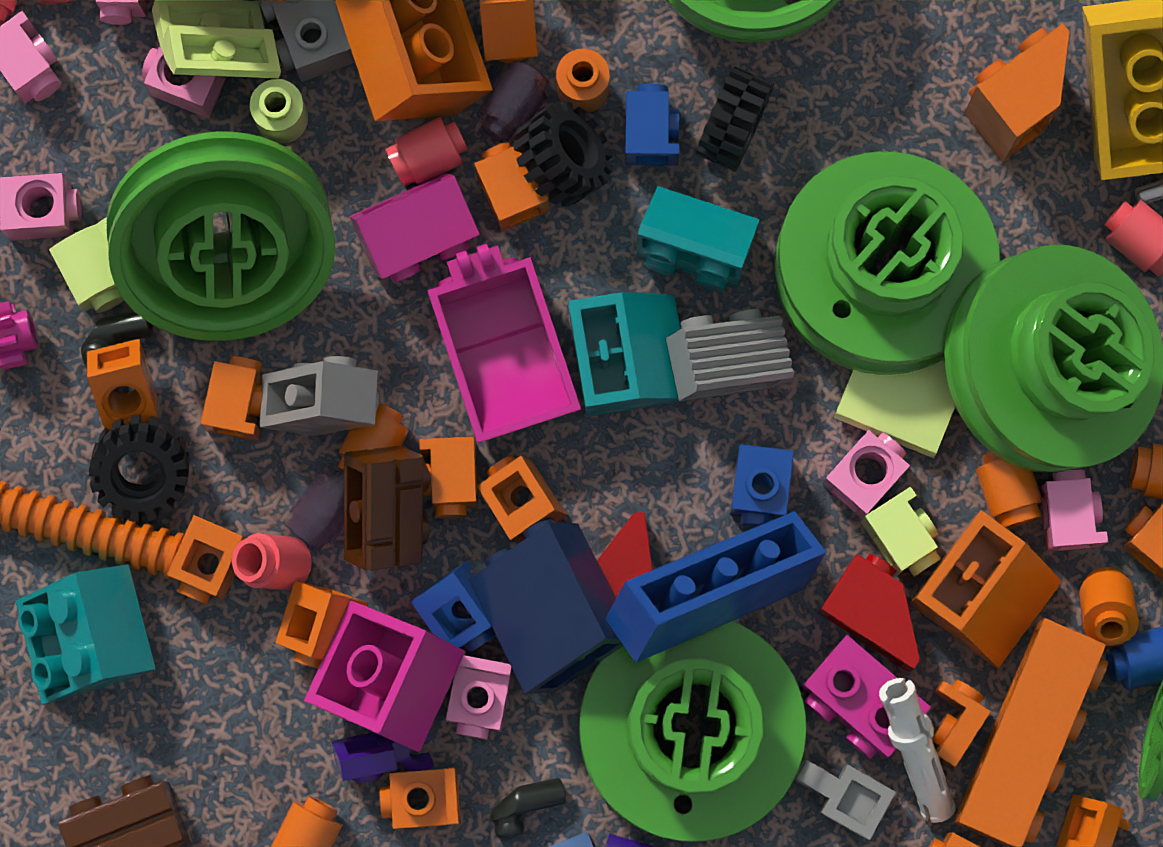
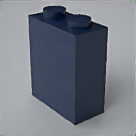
(548, 606)

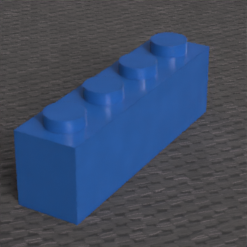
(714, 586)

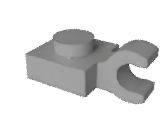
(851, 798)

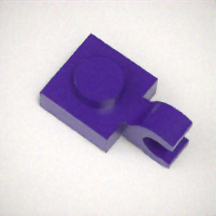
(370, 755)

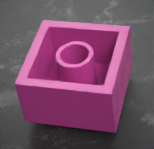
(385, 675)

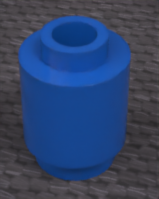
(1138, 660)

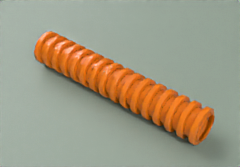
(87, 530)

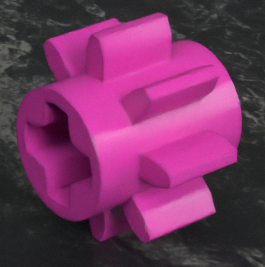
(16, 336)

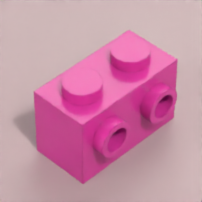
(415, 227)
(849, 689)

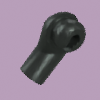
(115, 330)
(524, 800)

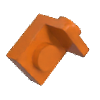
(957, 733)

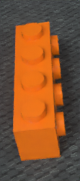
(1030, 735)

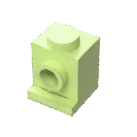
(903, 534)

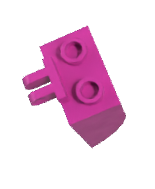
(501, 343)

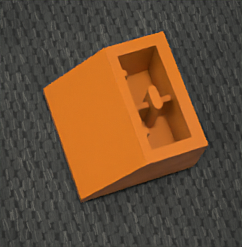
(1020, 97)
(987, 589)

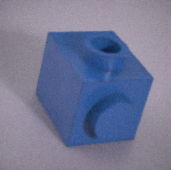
(761, 484)

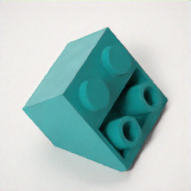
(695, 239)
(624, 350)
(84, 633)

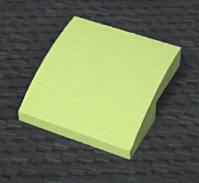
(215, 38)
(905, 406)

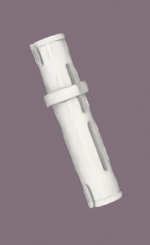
(912, 734)

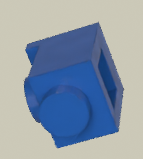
(650, 127)
(439, 610)

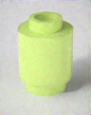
(282, 125)

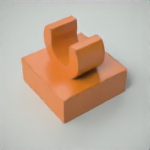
(1091, 823)

